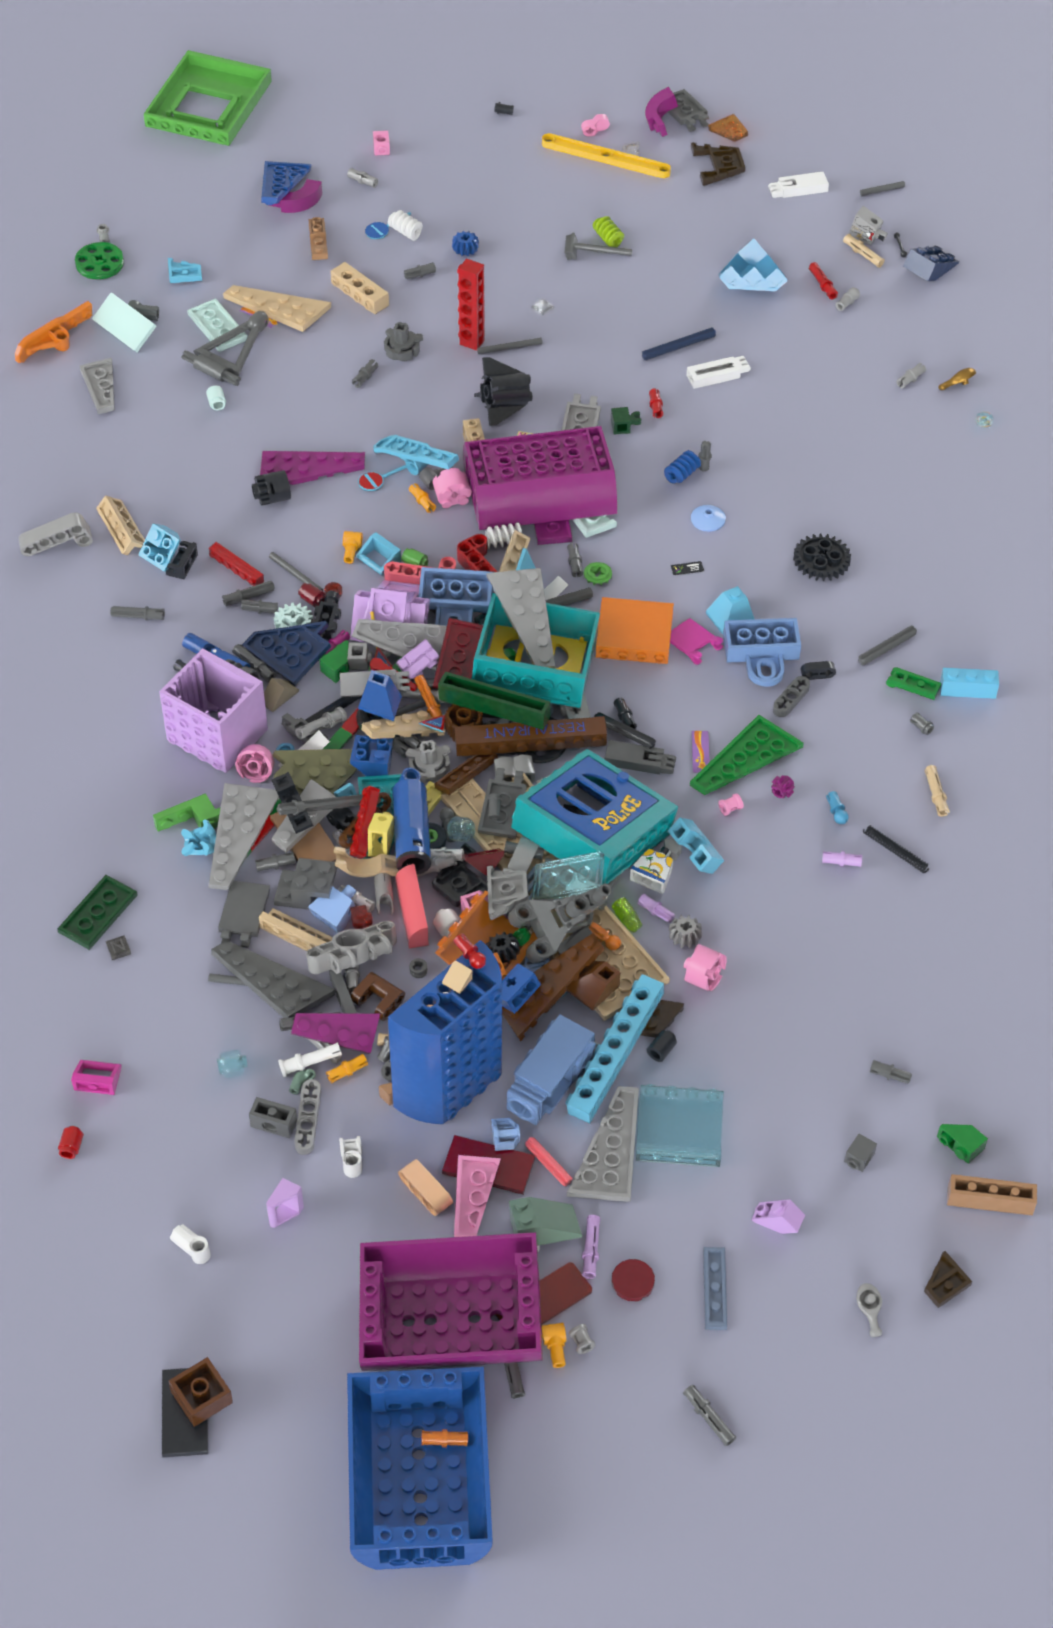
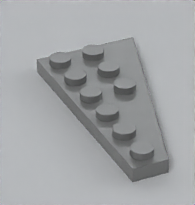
(399, 637)
(239, 825)

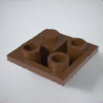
(595, 984)

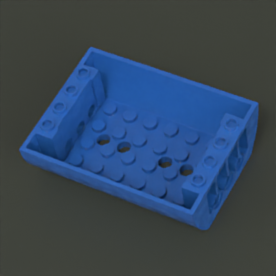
(387, 1477)

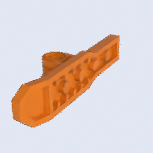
(53, 333)

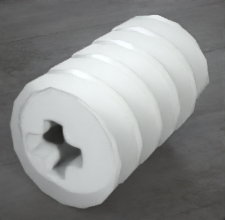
(405, 224)
(501, 535)

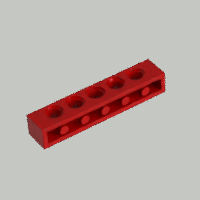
(471, 304)

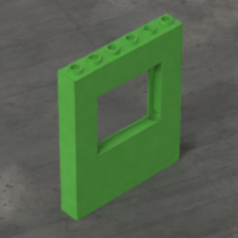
(214, 77)

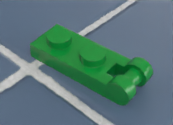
(913, 683)

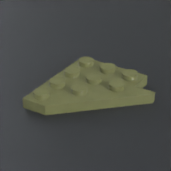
(326, 767)

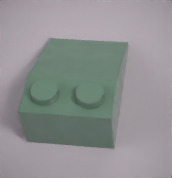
(549, 1219)

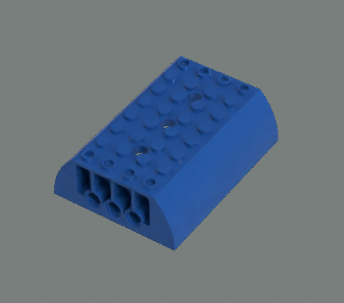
(447, 1049)

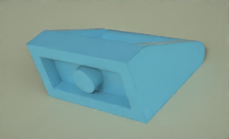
(383, 547)

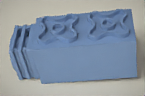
(550, 1069)

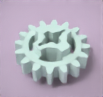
(292, 616)

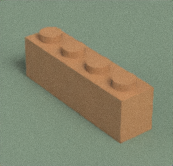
(992, 1194)

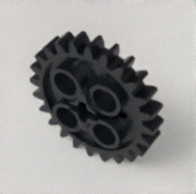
(822, 557)

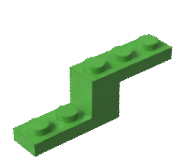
(198, 808)

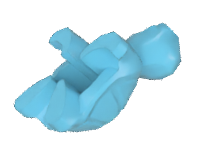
(200, 840)

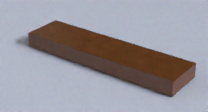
(464, 773)

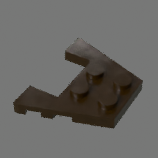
(725, 160)

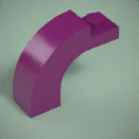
(657, 107)
(302, 198)

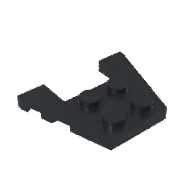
(458, 880)

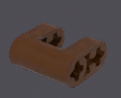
(374, 984)

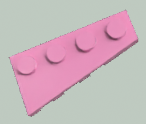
(473, 1189)

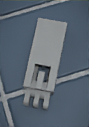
(354, 683)

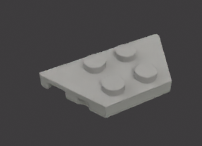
(505, 890)

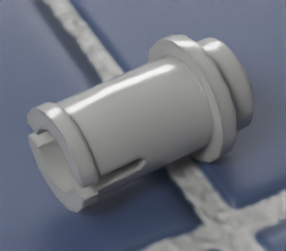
(103, 231)

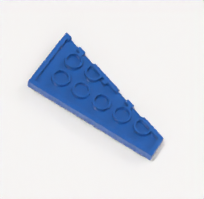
(280, 179)

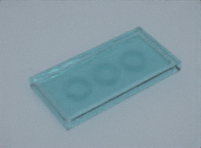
(568, 876)

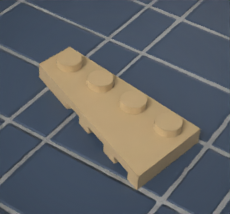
(403, 725)

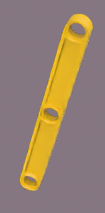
(615, 157)

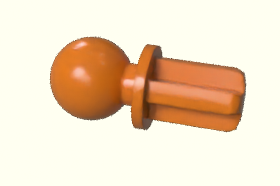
(611, 941)

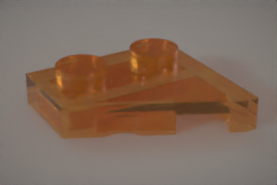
(729, 127)

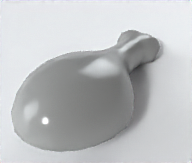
(870, 1303)

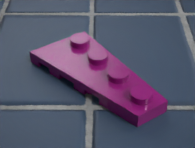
(348, 1029)

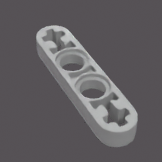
(307, 1116)

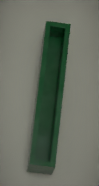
(494, 700)

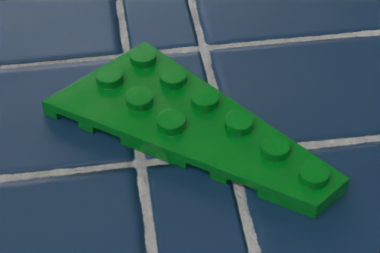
(750, 750)

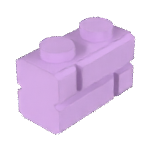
(418, 659)

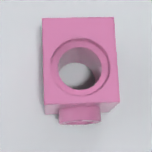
(381, 143)

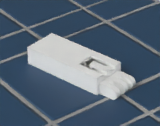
(799, 185)
(717, 371)

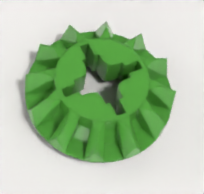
(594, 568)

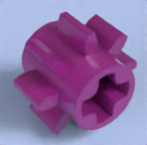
(782, 786)

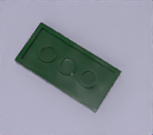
(97, 912)

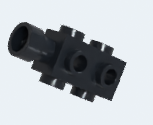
(328, 612)

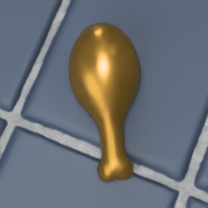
(961, 376)

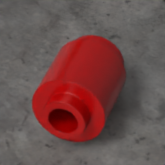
(70, 1142)

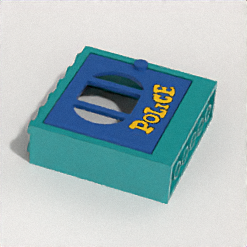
(621, 830)

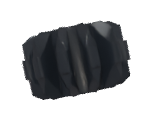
(505, 945)

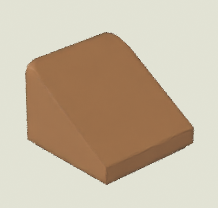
(386, 1094)

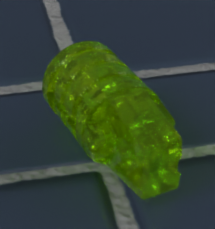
(626, 914)

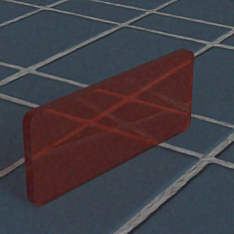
(561, 1291)

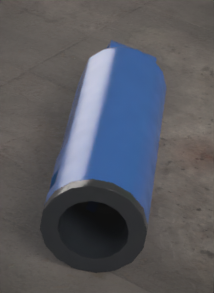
(411, 822)

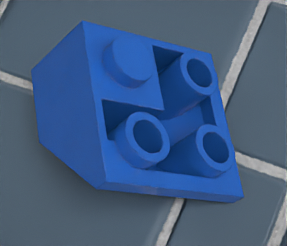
(380, 696)
(372, 755)

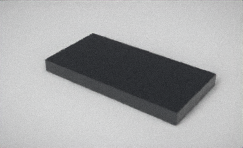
(178, 1433)

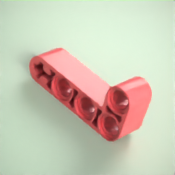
(412, 573)

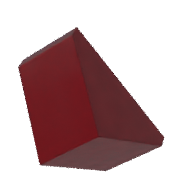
(482, 859)

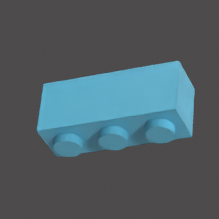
(969, 683)

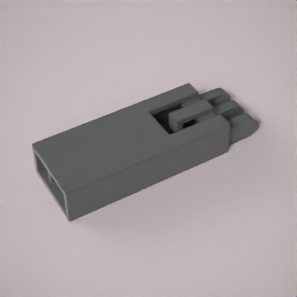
(631, 757)

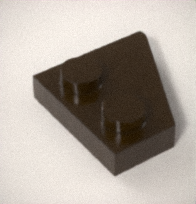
(662, 1017)
(946, 1281)

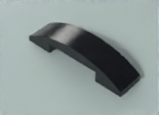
(287, 792)

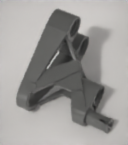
(549, 935)

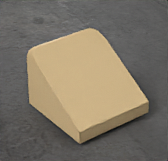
(457, 977)

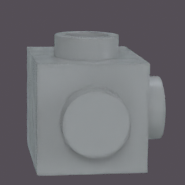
(359, 656)

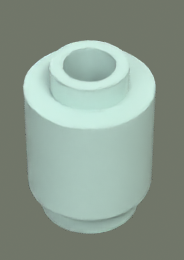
(216, 397)

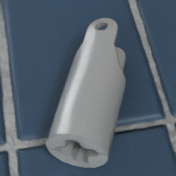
(383, 891)

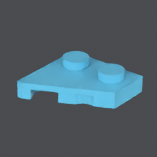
(184, 271)

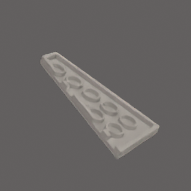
(525, 606)
(610, 1157)

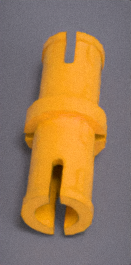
(422, 498)
(347, 1068)

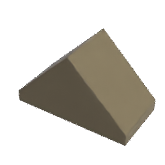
(278, 692)

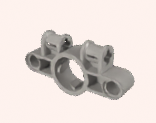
(352, 948)

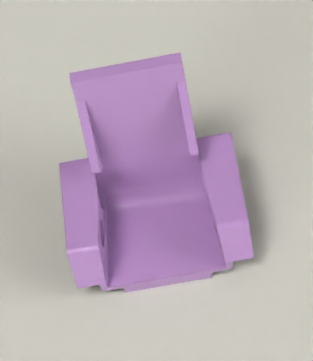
(390, 603)

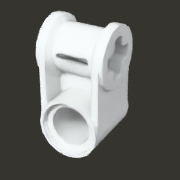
(351, 1153)

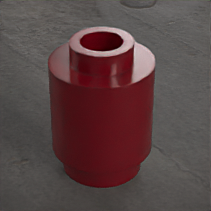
(311, 594)

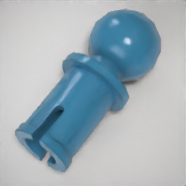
(837, 808)

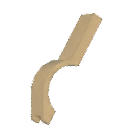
(365, 867)

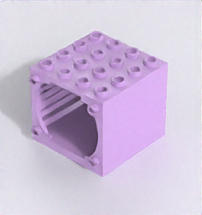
(209, 686)

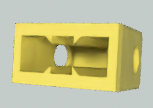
(380, 826)

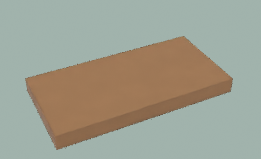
(313, 845)

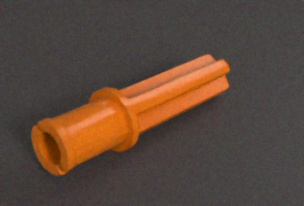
(433, 707)

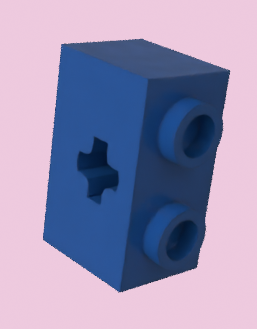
(518, 987)

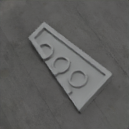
(99, 381)
(285, 836)

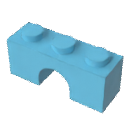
(703, 852)

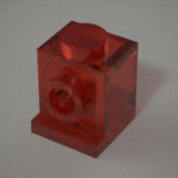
(360, 917)

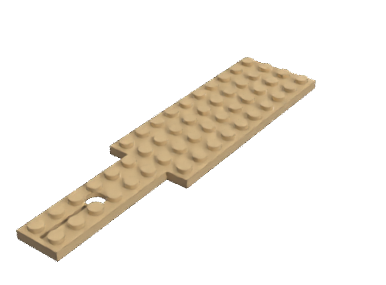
(629, 959)

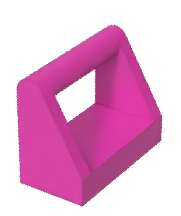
(96, 1083)

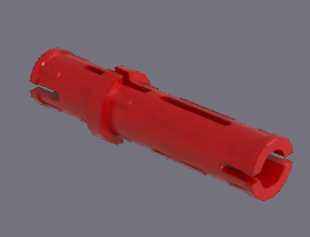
(825, 284)

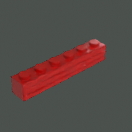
(236, 564)
(367, 809)

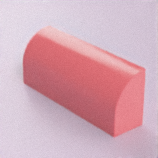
(412, 907)

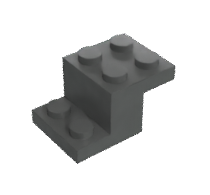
(307, 882)

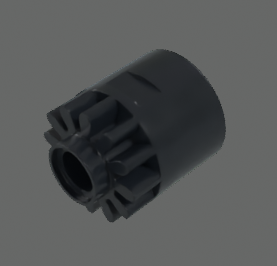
(271, 488)

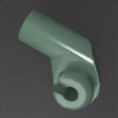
(300, 1078)

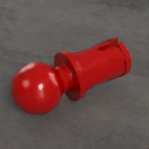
(470, 951)

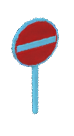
(373, 481)

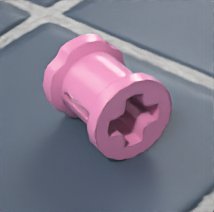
(730, 804)

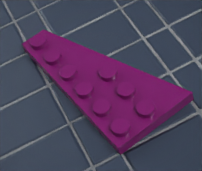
(309, 465)

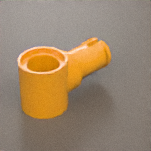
(351, 543)
(554, 1337)

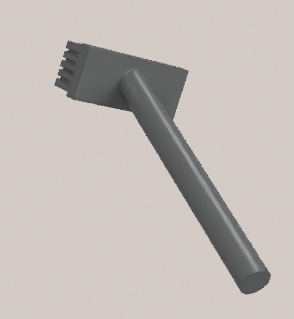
(572, 245)

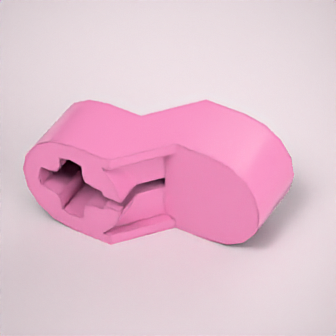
(592, 126)

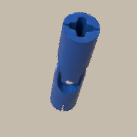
(195, 644)

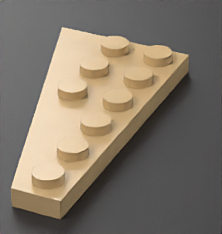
(284, 308)

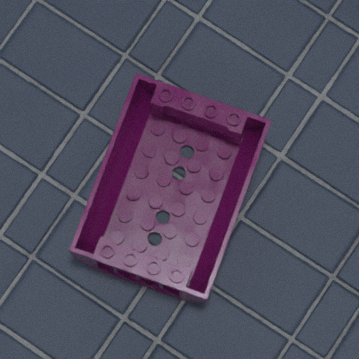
(541, 485)
(449, 1283)

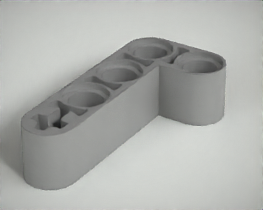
(54, 533)

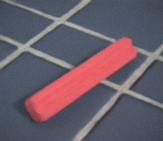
(548, 1161)

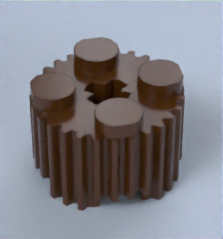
(461, 716)

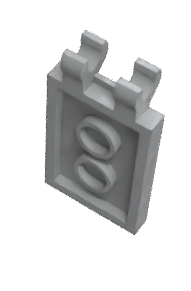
(581, 415)

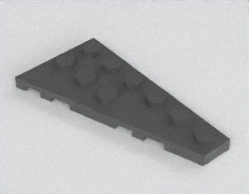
(274, 983)

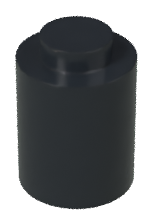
(661, 1045)

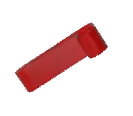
(472, 552)

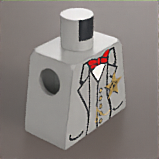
(867, 227)

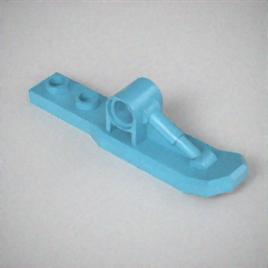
(415, 453)

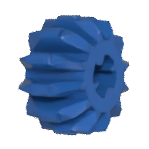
(465, 243)

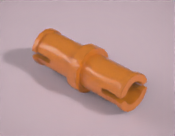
(444, 1438)

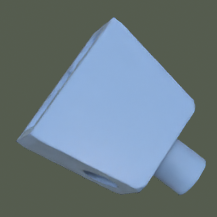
(334, 910)

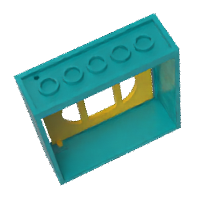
(569, 630)

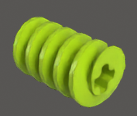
(608, 231)

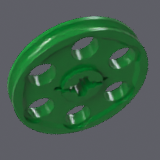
(99, 260)

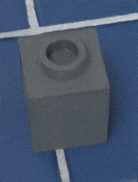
(860, 1153)

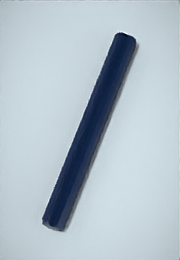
(678, 343)

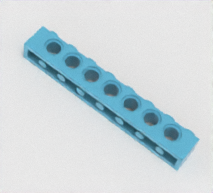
(587, 1107)

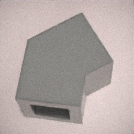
(675, 848)

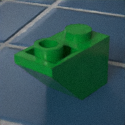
(335, 662)
(963, 1140)

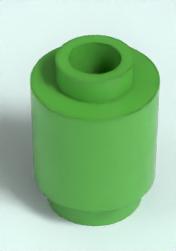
(414, 557)

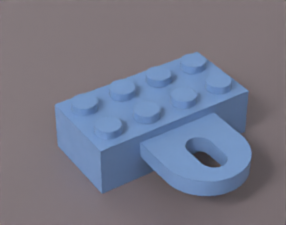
(455, 593)
(762, 644)

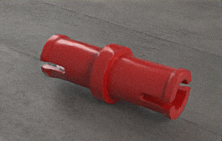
(656, 403)

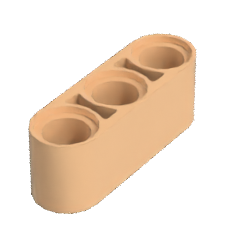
(425, 1187)

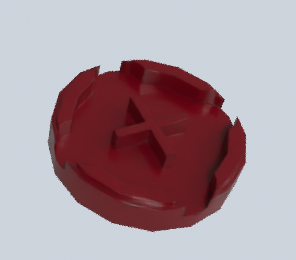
(633, 1280)

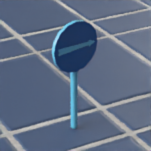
(378, 230)

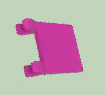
(691, 637)

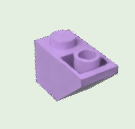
(779, 1216)

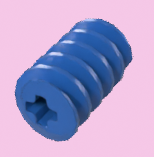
(682, 467)

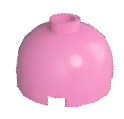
(255, 763)

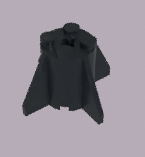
(503, 390)

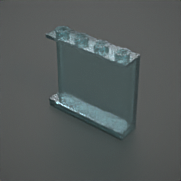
(680, 1125)

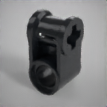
(341, 818)

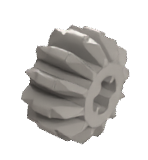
(685, 931)

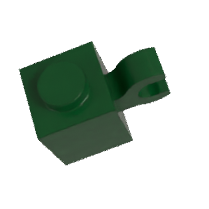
(622, 420)

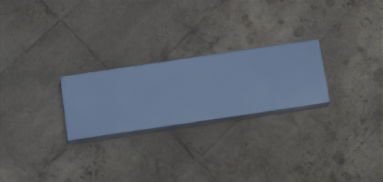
(715, 1288)

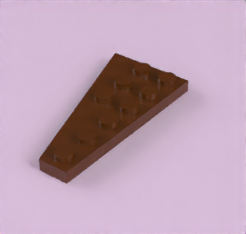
(554, 980)

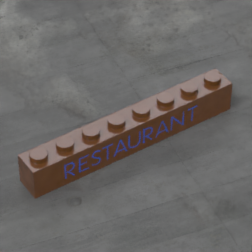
(523, 738)

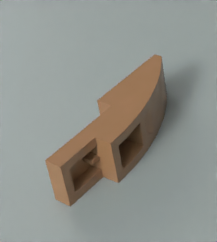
(318, 238)

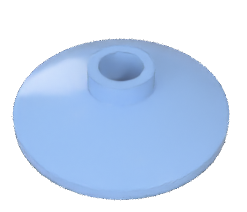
(708, 518)

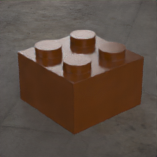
(200, 1391)

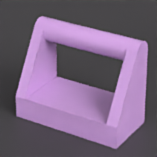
(290, 1202)

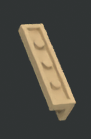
(120, 524)
(517, 543)
(291, 934)

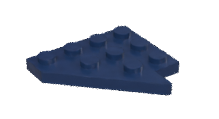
(289, 649)

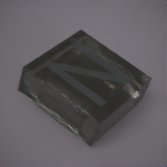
(118, 947)

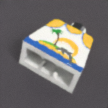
(653, 869)

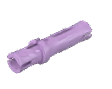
(590, 1254)

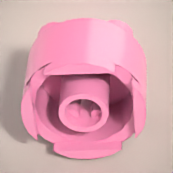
(452, 488)
(704, 967)

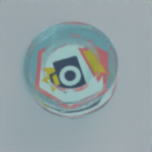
(984, 419)

